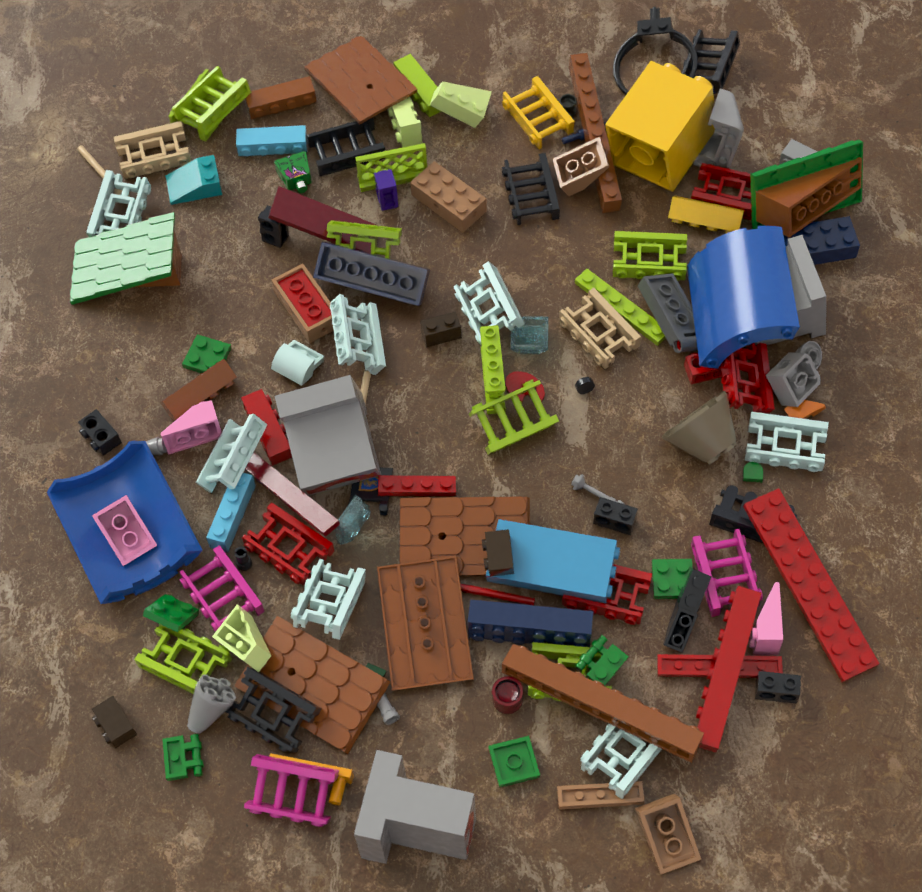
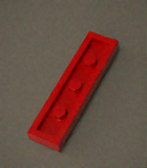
(416, 485)

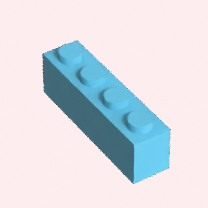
(271, 140)
(230, 513)

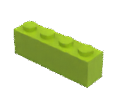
(420, 79)

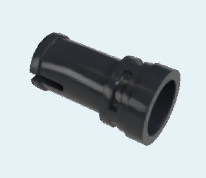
(243, 560)

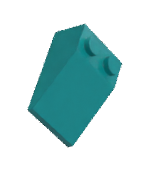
(194, 181)

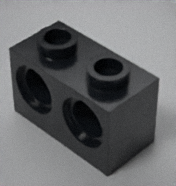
(271, 230)
(100, 431)
(615, 516)
(778, 687)

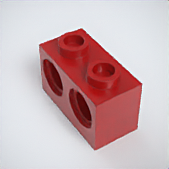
(700, 374)

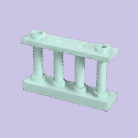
(231, 453)

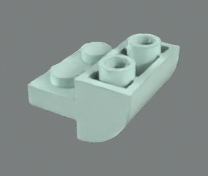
(296, 362)

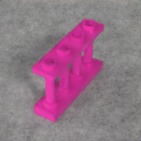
(706, 566)
(230, 574)
(284, 769)

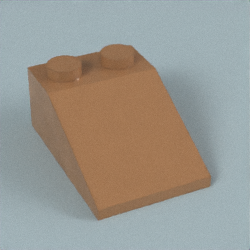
(581, 166)
(668, 833)

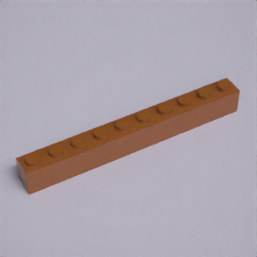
(594, 127)
(603, 702)

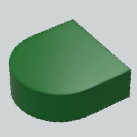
(753, 472)

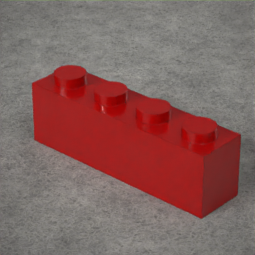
(274, 437)

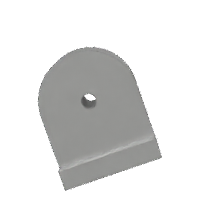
(807, 290)

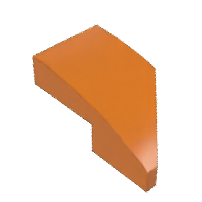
(805, 409)

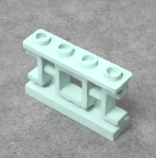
(106, 202)
(499, 295)
(369, 333)
(790, 428)
(341, 608)
(639, 758)

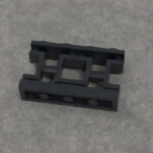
(279, 696)

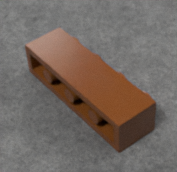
(281, 97)
(199, 389)

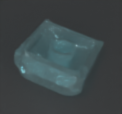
(531, 337)
(352, 520)

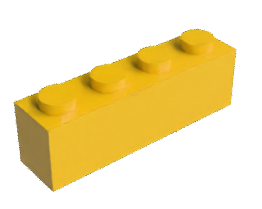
(705, 214)

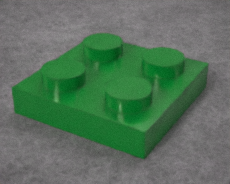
(205, 353)
(669, 577)
(171, 612)
(514, 761)

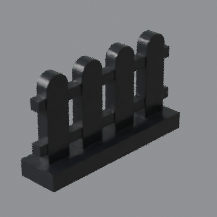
(729, 520)

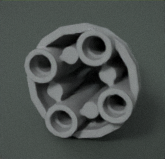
(209, 702)

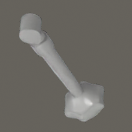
(579, 482)

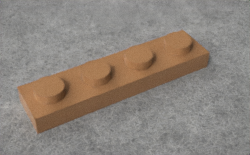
(597, 796)

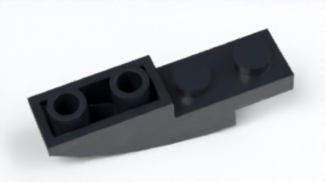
(686, 610)

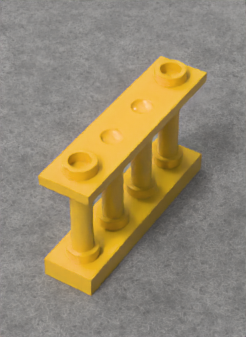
(546, 100)

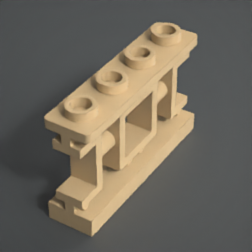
(150, 139)
(609, 319)

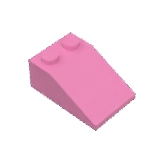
(192, 429)
(124, 530)
(768, 631)

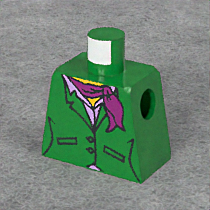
(294, 171)

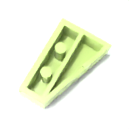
(461, 102)
(406, 123)
(243, 638)

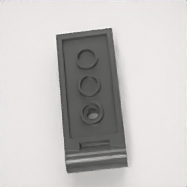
(670, 310)

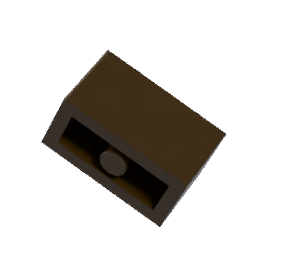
(441, 329)
(499, 553)
(114, 722)

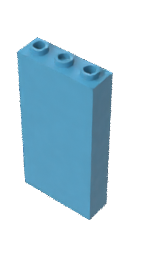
(559, 561)

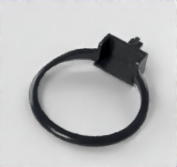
(652, 26)

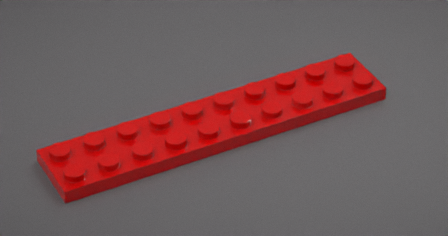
(811, 585)

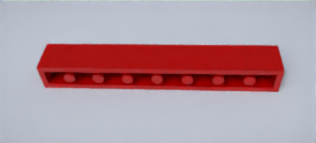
(727, 666)

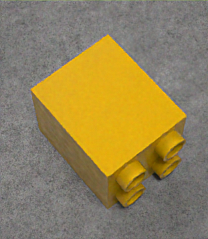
(661, 125)

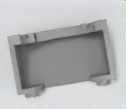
(727, 135)

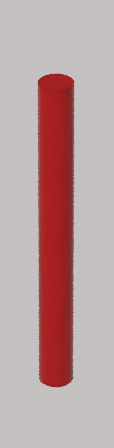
(497, 594)

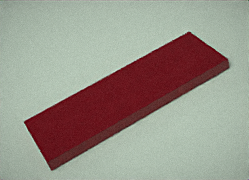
(312, 216)

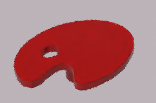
(516, 379)

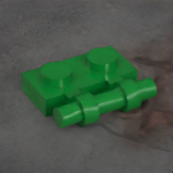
(607, 665)
(175, 757)

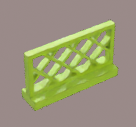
(401, 169)

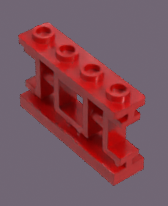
(727, 178)
(758, 369)
(297, 532)
(609, 609)

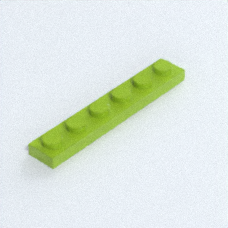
(628, 310)

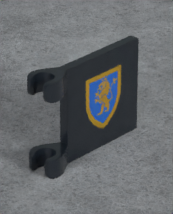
(368, 491)

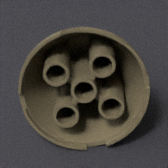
(705, 430)

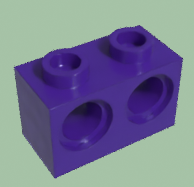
(386, 189)

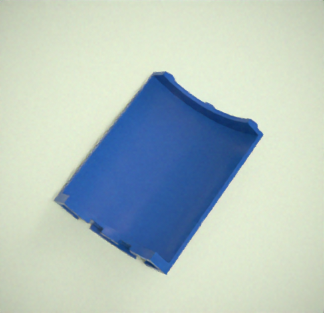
(741, 293)
(139, 477)

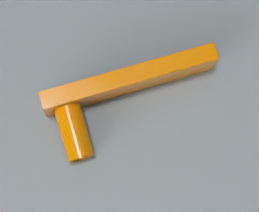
(338, 787)

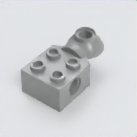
(796, 374)

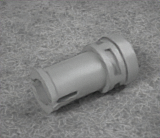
(388, 712)

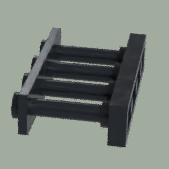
(726, 57)
(343, 160)
(545, 179)

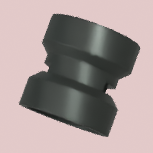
(569, 103)

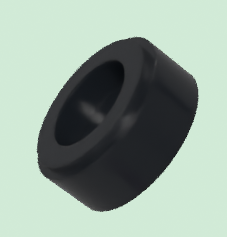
(584, 385)

